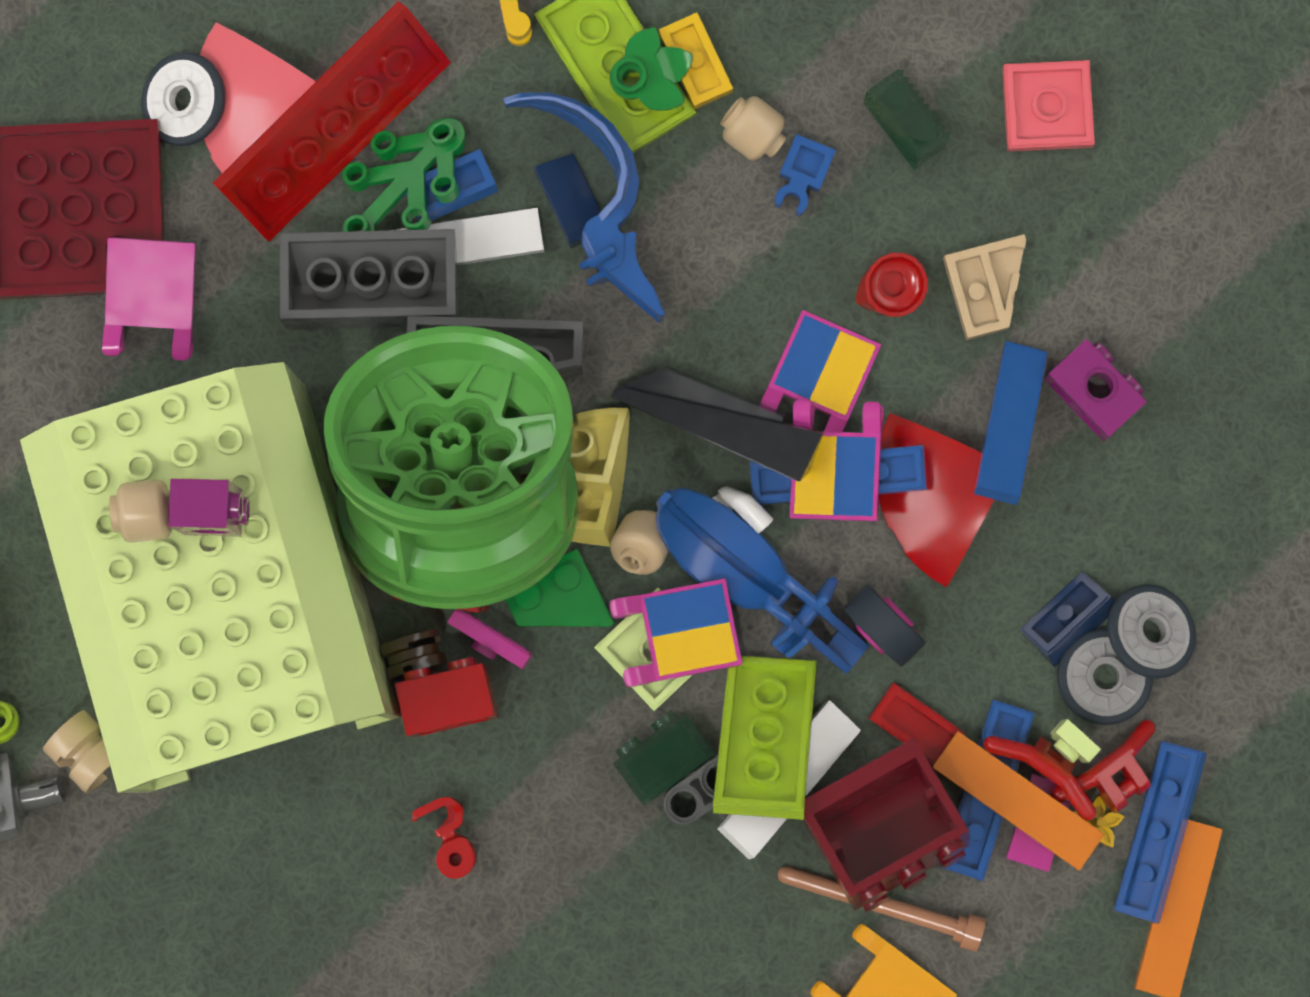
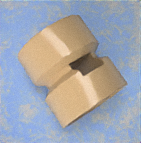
(81, 749)

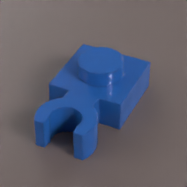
(804, 168)

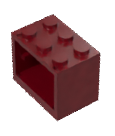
(885, 826)

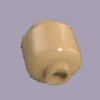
(753, 128)
(141, 511)
(638, 543)

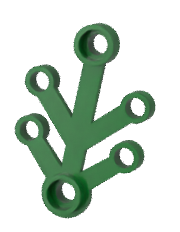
(408, 175)

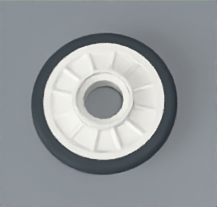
(206, 102)

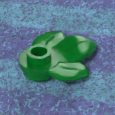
(657, 69)

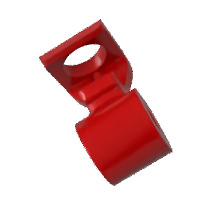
(457, 853)

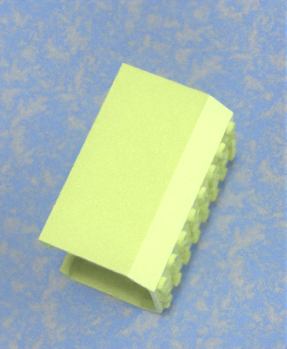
(208, 637)

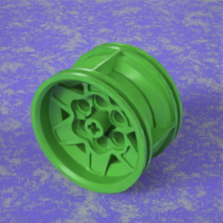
(450, 430)

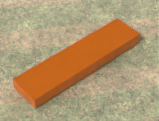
(1018, 801)
(1171, 941)

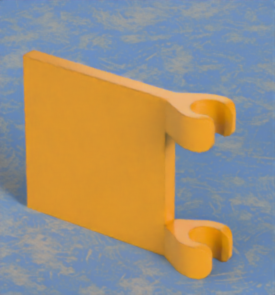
(887, 974)

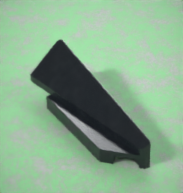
(724, 420)

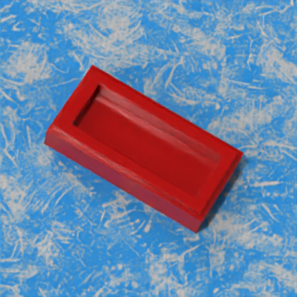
(909, 718)

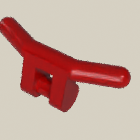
(1121, 759)
(1049, 764)

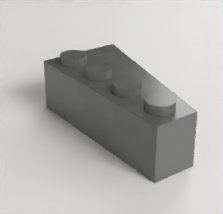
(556, 340)

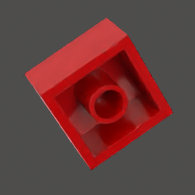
(447, 698)

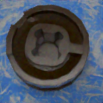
(405, 659)

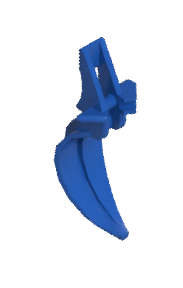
(604, 244)
(719, 544)

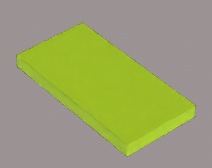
(590, 41)
(765, 738)

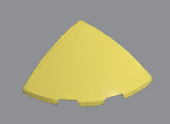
(599, 468)

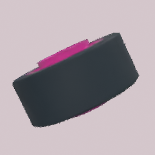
(884, 625)

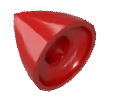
(893, 285)

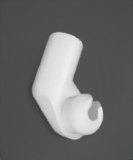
(745, 506)

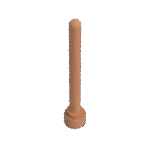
(965, 930)

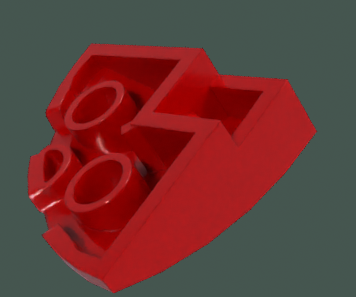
(943, 520)

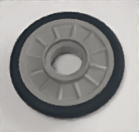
(1175, 627)
(1082, 693)

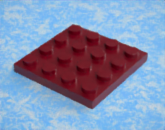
(69, 193)

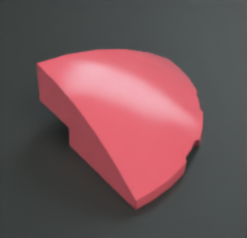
(256, 92)

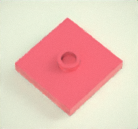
(1048, 106)

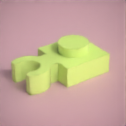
(1073, 743)

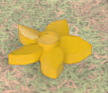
(1104, 822)

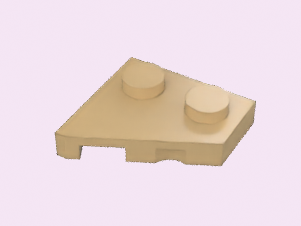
(985, 285)

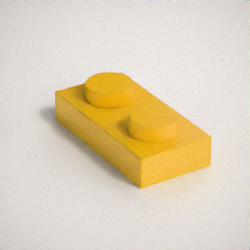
(706, 77)

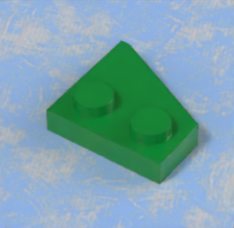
(562, 598)

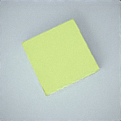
(629, 647)

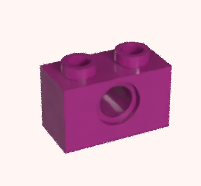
(1100, 414)
(207, 507)

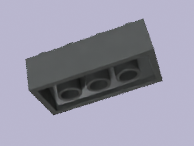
(367, 278)

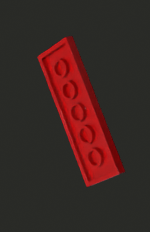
(332, 121)

